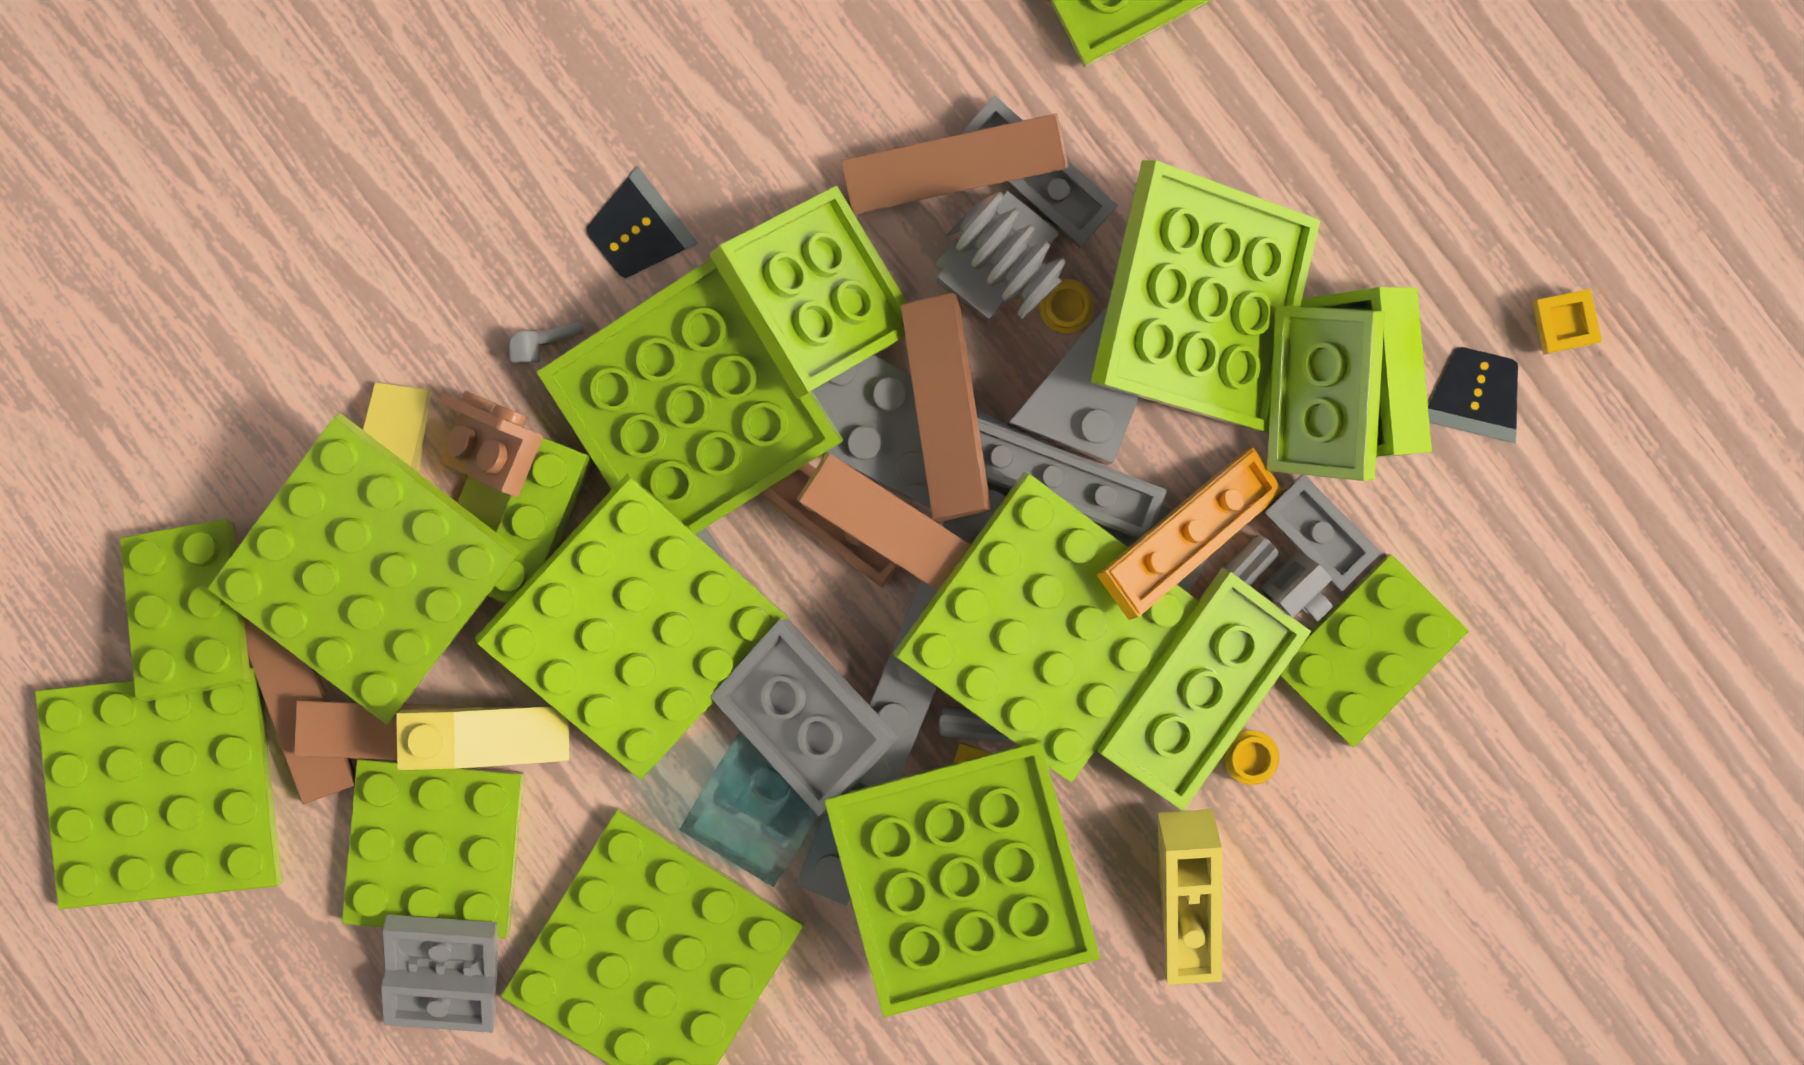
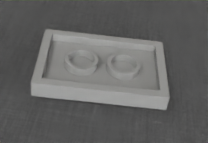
(803, 716)

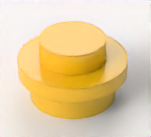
(1067, 307)
(1252, 757)

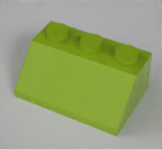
(1403, 392)
(537, 517)

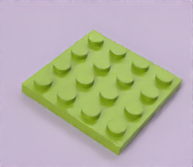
(1201, 295)
(688, 402)
(363, 568)
(630, 627)
(1035, 634)
(157, 793)
(962, 879)
(651, 953)

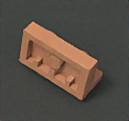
(490, 443)

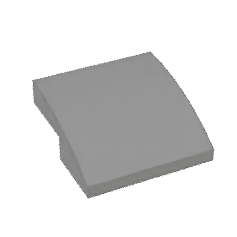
(440, 973)

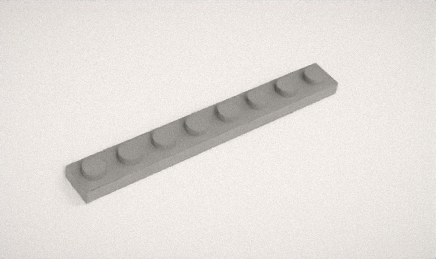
(902, 704)

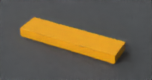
(1190, 533)

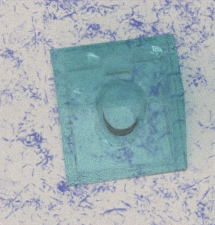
(750, 813)

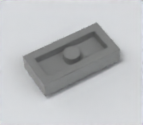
(1321, 531)

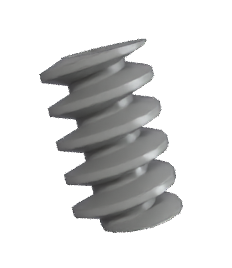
(1008, 253)

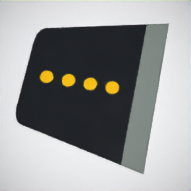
(638, 227)
(1477, 395)

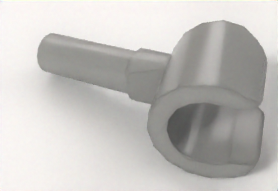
(525, 344)

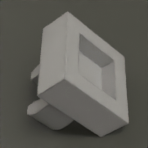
(1298, 587)

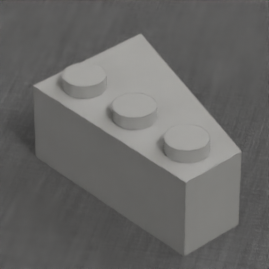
(1073, 410)

